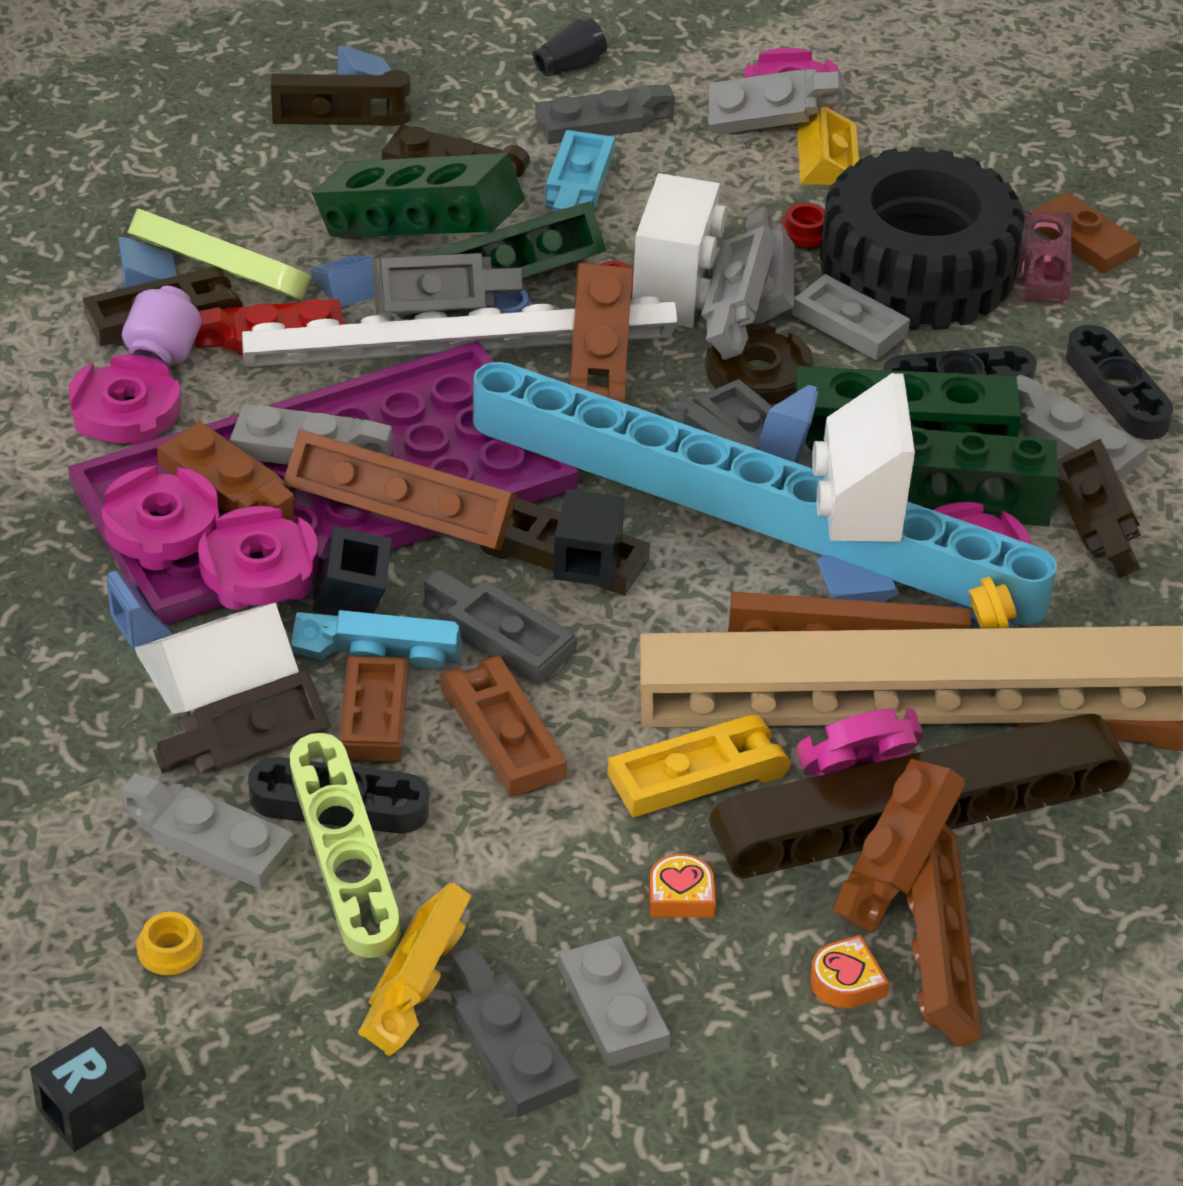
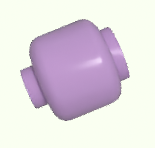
(162, 325)

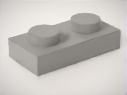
(850, 317)
(613, 1001)

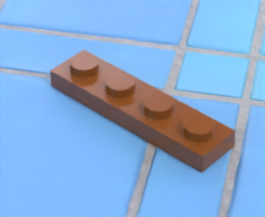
(400, 489)
(798, 613)
(944, 944)

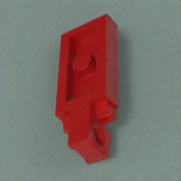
(226, 325)

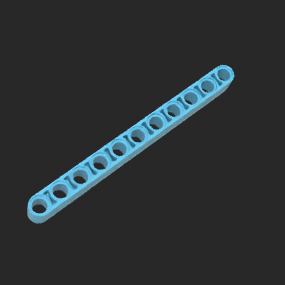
(747, 487)

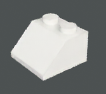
(866, 465)
(219, 658)

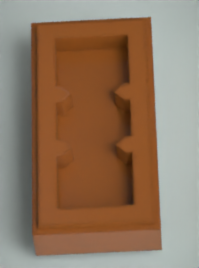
(1092, 234)
(374, 708)

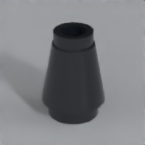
(571, 48)

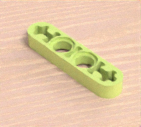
(220, 254)
(346, 843)

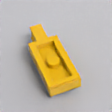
(412, 969)

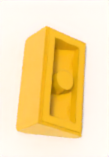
(826, 147)

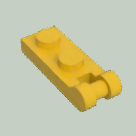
(697, 765)

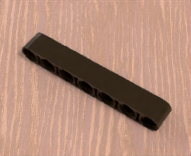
(839, 809)

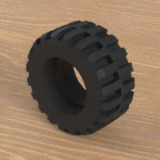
(924, 235)

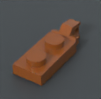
(232, 472)
(899, 842)

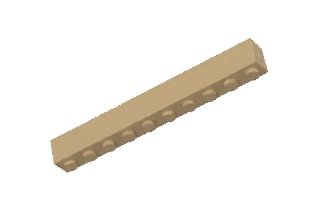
(936, 672)

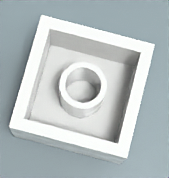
(679, 244)

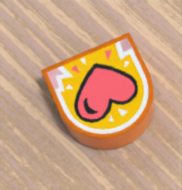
(681, 887)
(847, 974)

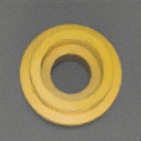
(992, 604)
(165, 930)

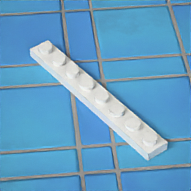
(435, 332)

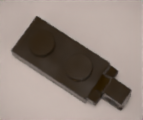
(1099, 505)
(245, 726)

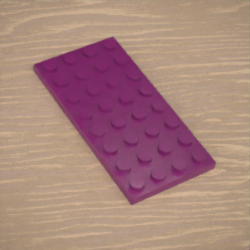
(431, 426)

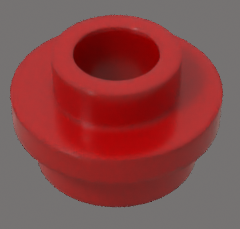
(804, 224)

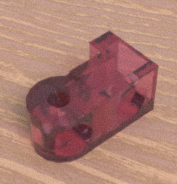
(1046, 263)

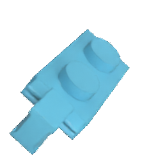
(579, 170)
(423, 641)

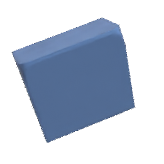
(359, 62)
(144, 263)
(346, 279)
(789, 424)
(854, 582)
(132, 612)

